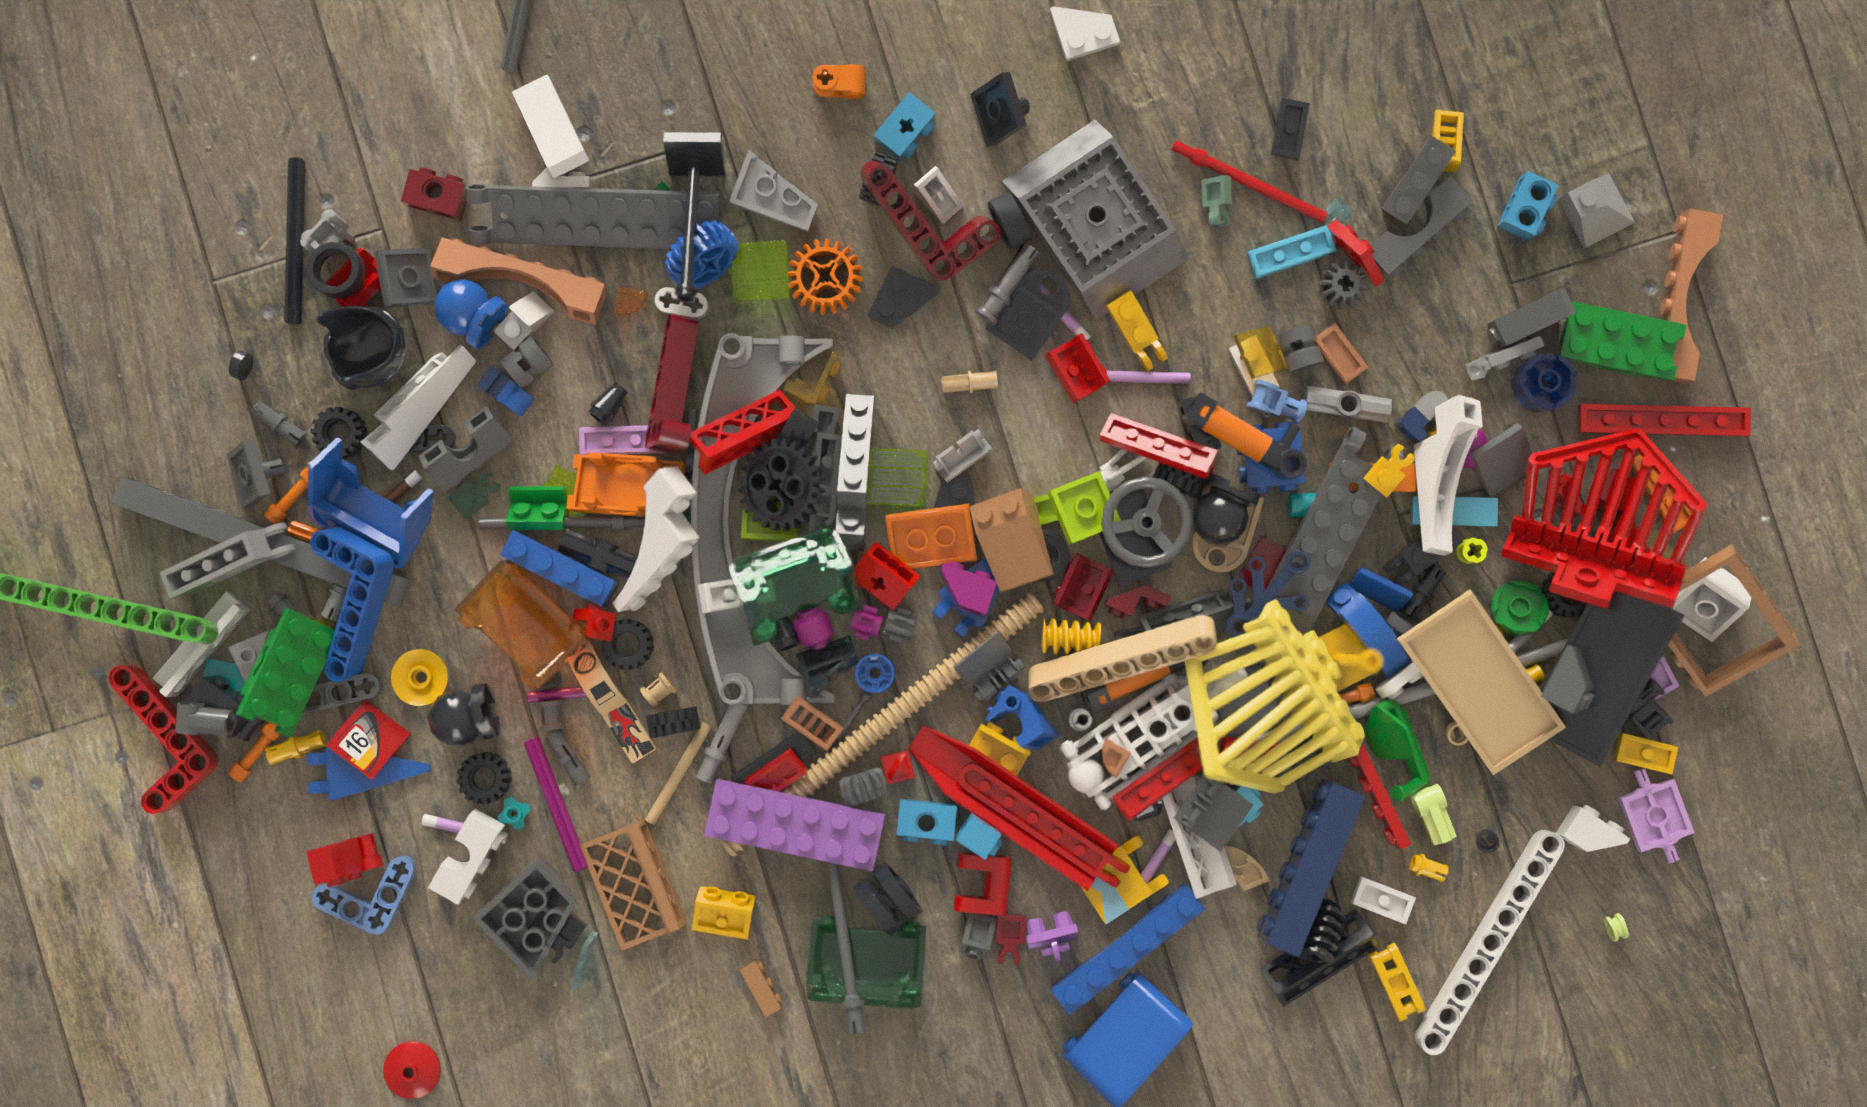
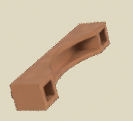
(1696, 235)
(577, 296)

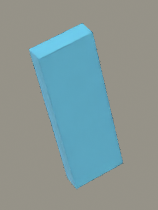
(1291, 252)
(1466, 511)

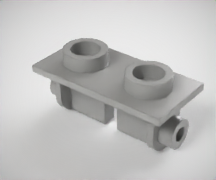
(953, 463)

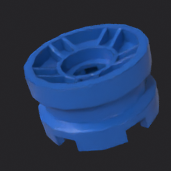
(874, 661)

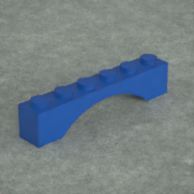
(1110, 963)

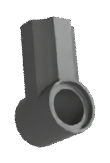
(196, 719)

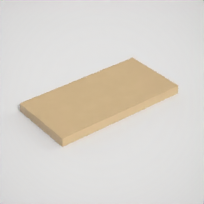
(1481, 682)

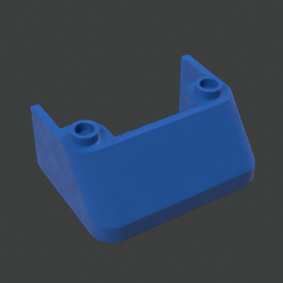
(341, 501)

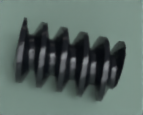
(1323, 933)

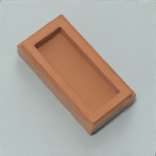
(1340, 354)

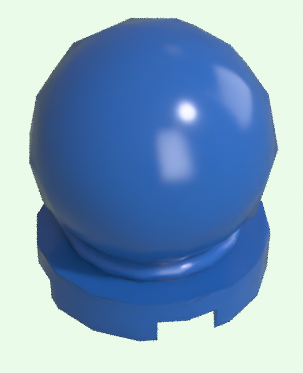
(466, 310)

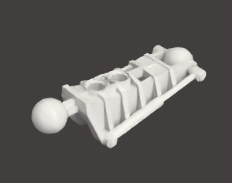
(1088, 774)

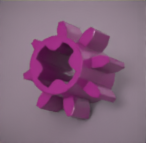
(866, 622)

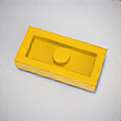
(1645, 753)

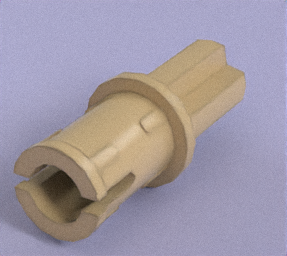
(969, 382)

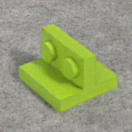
(1081, 506)

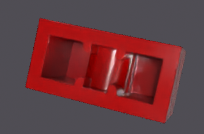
(884, 576)

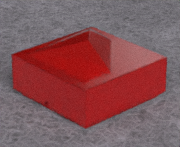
(897, 767)

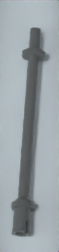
(852, 1001)

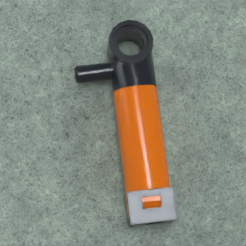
(1208, 416)
(1102, 696)

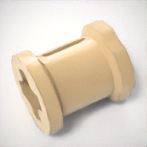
(658, 690)

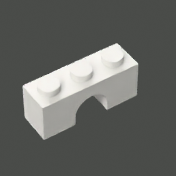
(479, 835)

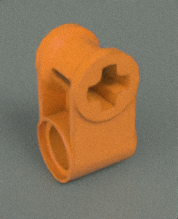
(843, 81)

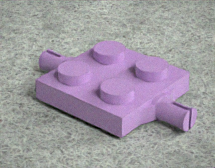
(1656, 815)

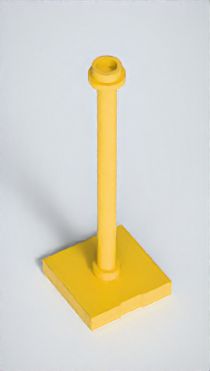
(1350, 656)

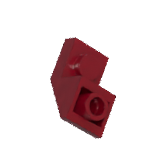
(1126, 602)

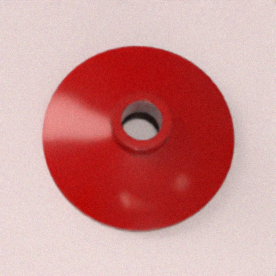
(422, 1061)

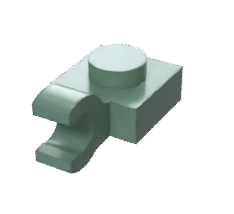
(1215, 196)

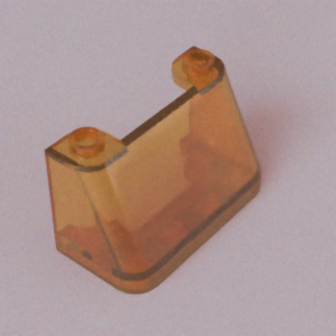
(523, 622)

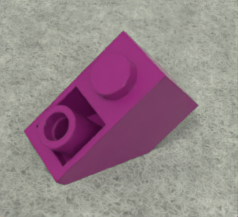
(968, 590)

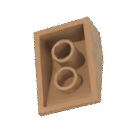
(1012, 539)

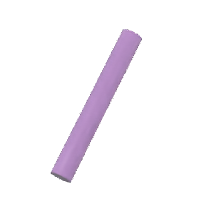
(1149, 377)

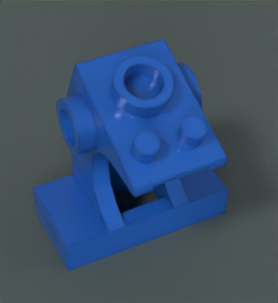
(1035, 727)

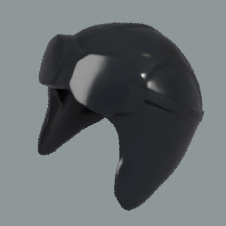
(362, 345)

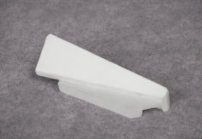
(415, 405)

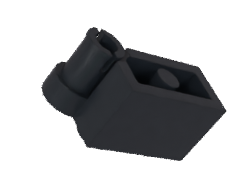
(216, 693)

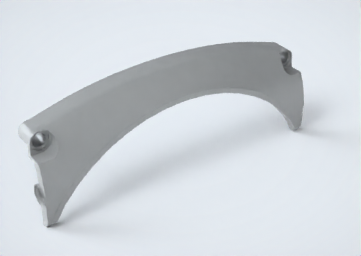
(733, 383)

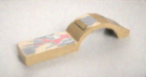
(611, 704)

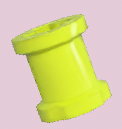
(1478, 555)

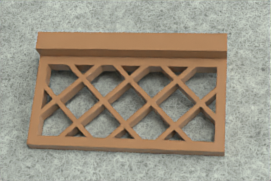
(656, 881)

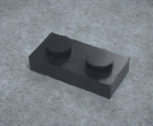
(1289, 129)

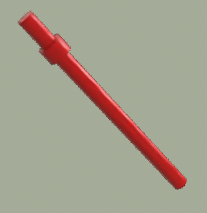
(1198, 157)

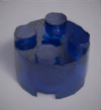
(1560, 386)

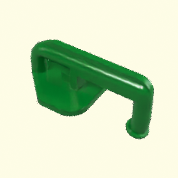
(1393, 738)

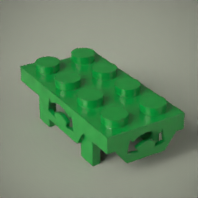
(1621, 341)
(286, 671)

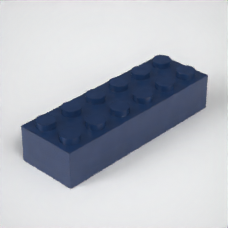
(1309, 867)

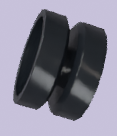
(892, 896)

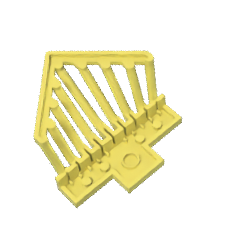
(1310, 687)

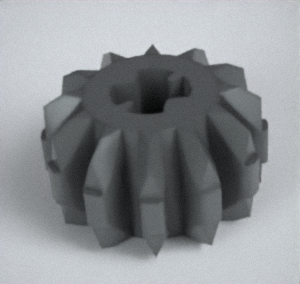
(1336, 291)
(863, 786)

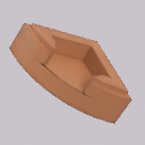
(1114, 756)

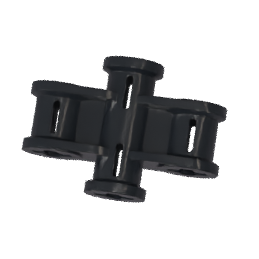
(1647, 713)

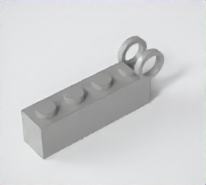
(223, 561)

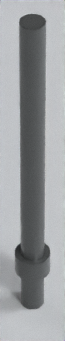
(617, 522)

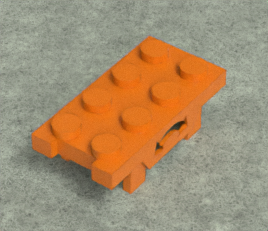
(614, 483)

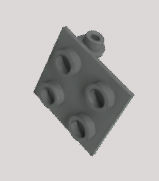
(989, 666)
(1213, 811)

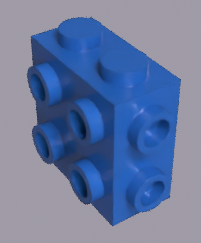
(1261, 478)

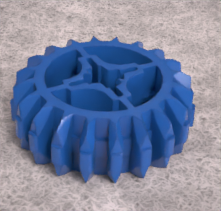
(712, 254)

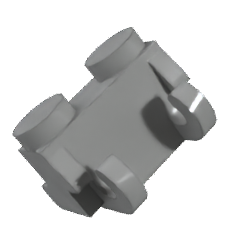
(329, 229)

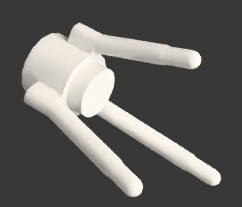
(1113, 475)

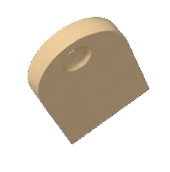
(1233, 553)

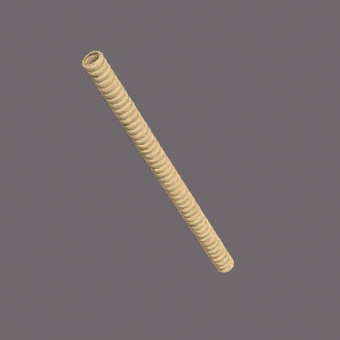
(903, 707)

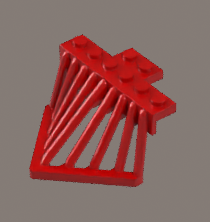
(1590, 566)

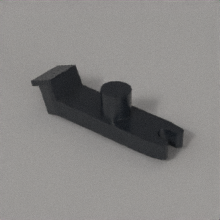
(692, 420)

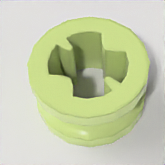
(1616, 927)

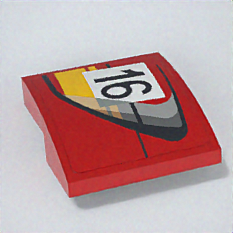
(368, 739)

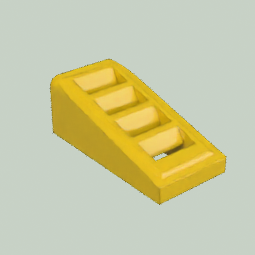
(1457, 131)

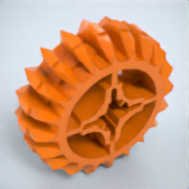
(833, 268)

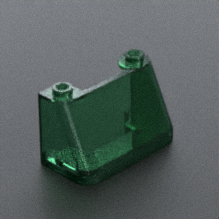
(793, 579)
(884, 966)

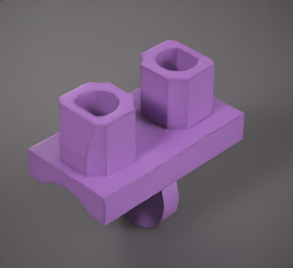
(1064, 931)

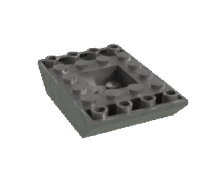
(1103, 258)

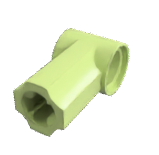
(1431, 807)

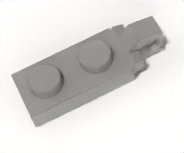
(1501, 358)

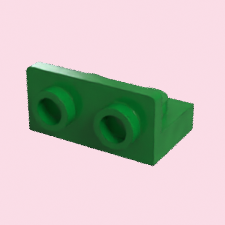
(537, 508)

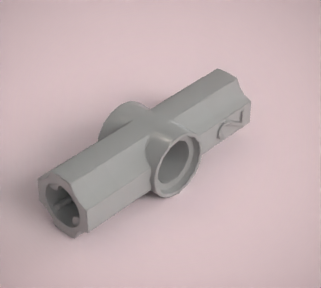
(1364, 406)

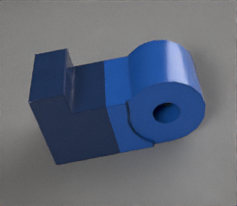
(505, 390)

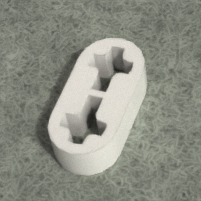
(680, 309)

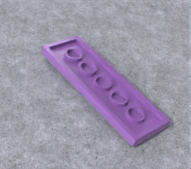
(794, 824)

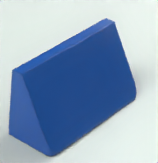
(1380, 589)

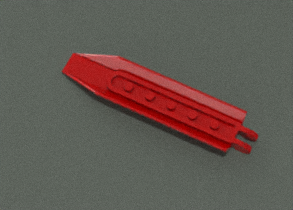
(1017, 809)

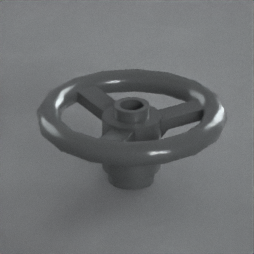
(1170, 550)

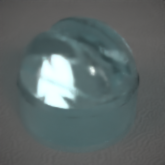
(1340, 209)

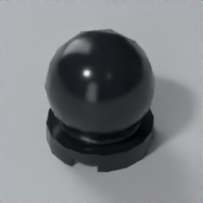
(1222, 513)
(461, 716)

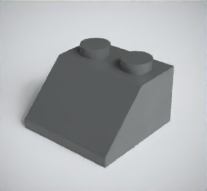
(1570, 682)

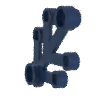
(1263, 597)

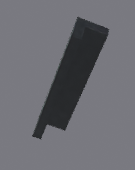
(1313, 973)

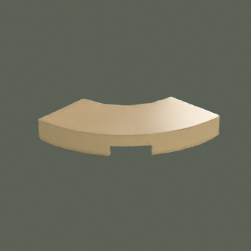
(1245, 869)

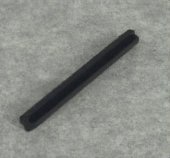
(294, 249)

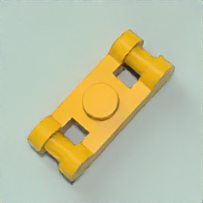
(1397, 982)

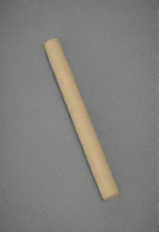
(678, 773)

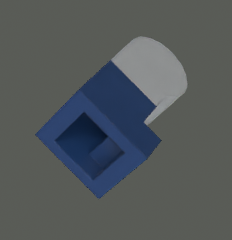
(1419, 415)

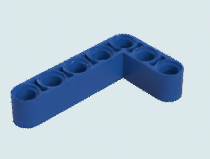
(363, 601)

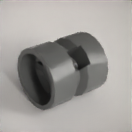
(534, 355)
(1301, 358)

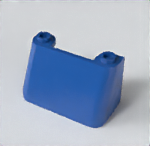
(1128, 1039)

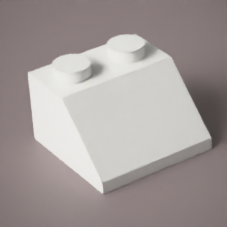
(1713, 603)

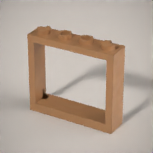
(1753, 659)

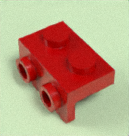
(369, 287)
(1078, 368)

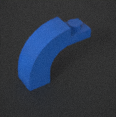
(1368, 628)

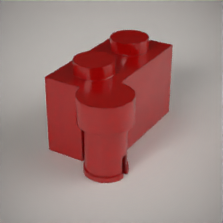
(343, 860)

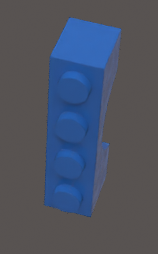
(559, 568)

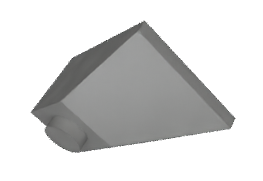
(1596, 210)

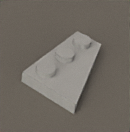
(771, 196)

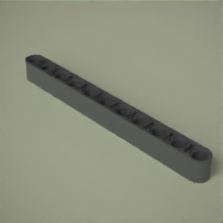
(223, 526)

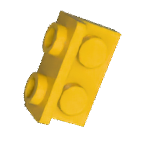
(1000, 748)
(723, 912)

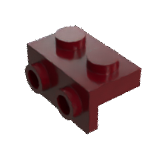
(1082, 587)

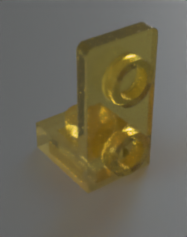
(801, 389)

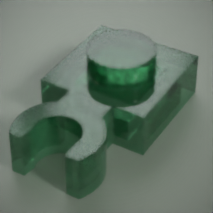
(470, 497)

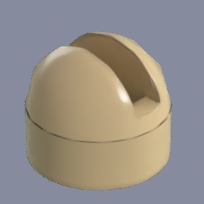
(1451, 736)

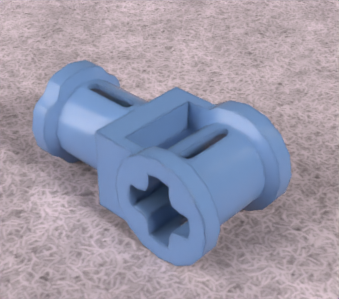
(1273, 401)

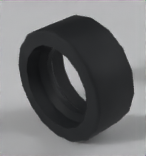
(1010, 220)
(316, 261)

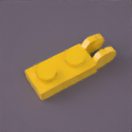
(1135, 328)

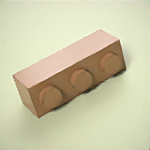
(761, 987)

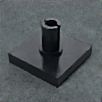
(999, 109)

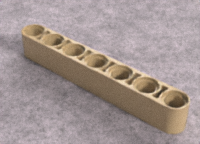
(1122, 658)

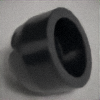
(1481, 843)

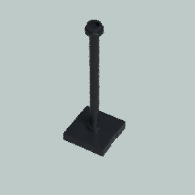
(692, 156)

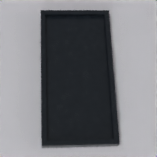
(1621, 655)

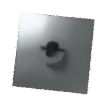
(251, 474)

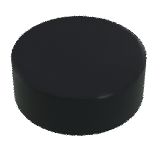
(240, 365)

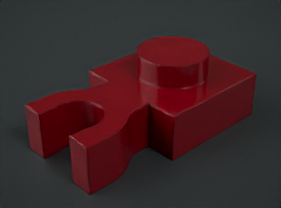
(1010, 933)

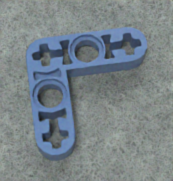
(368, 908)

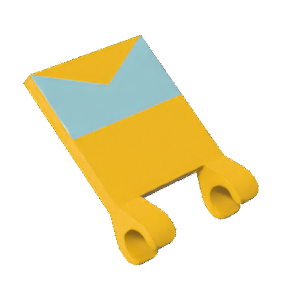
(1133, 889)

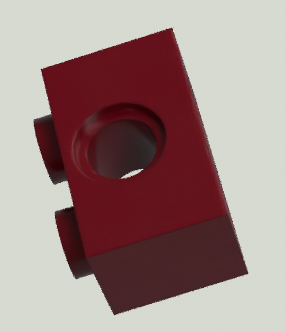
(418, 193)

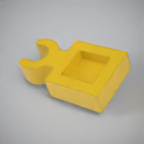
(1386, 474)

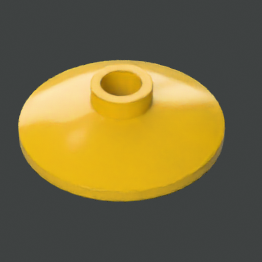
(405, 677)

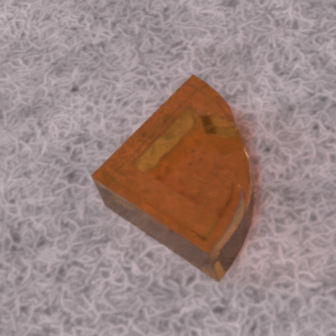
(628, 301)

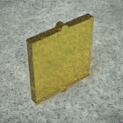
(1260, 352)

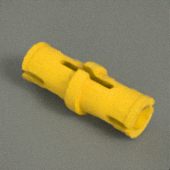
(295, 747)

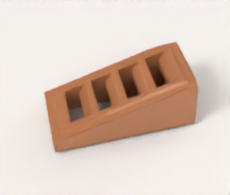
(830, 735)

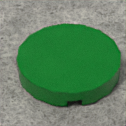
(1519, 608)

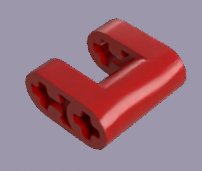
(996, 884)

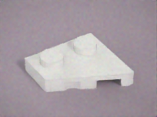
(1083, 31)

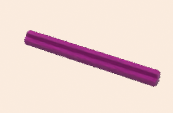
(555, 803)

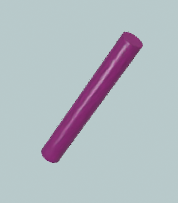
(555, 694)

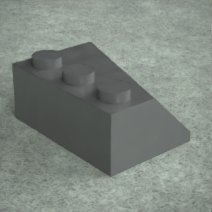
(528, 914)

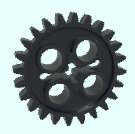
(781, 484)

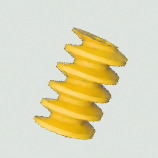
(1069, 637)

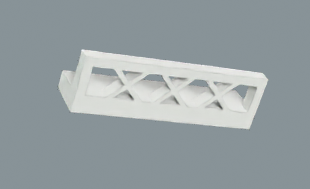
(190, 656)
(1208, 861)

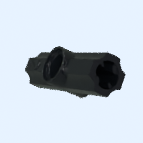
(597, 553)

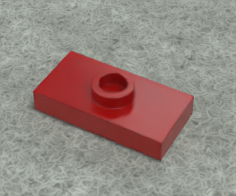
(778, 773)

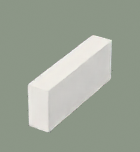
(550, 126)

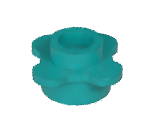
(511, 805)

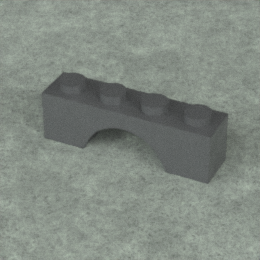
(1441, 206)

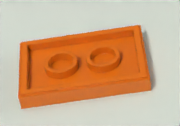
(932, 536)

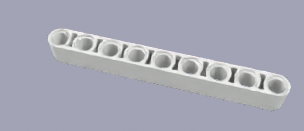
(1489, 956)

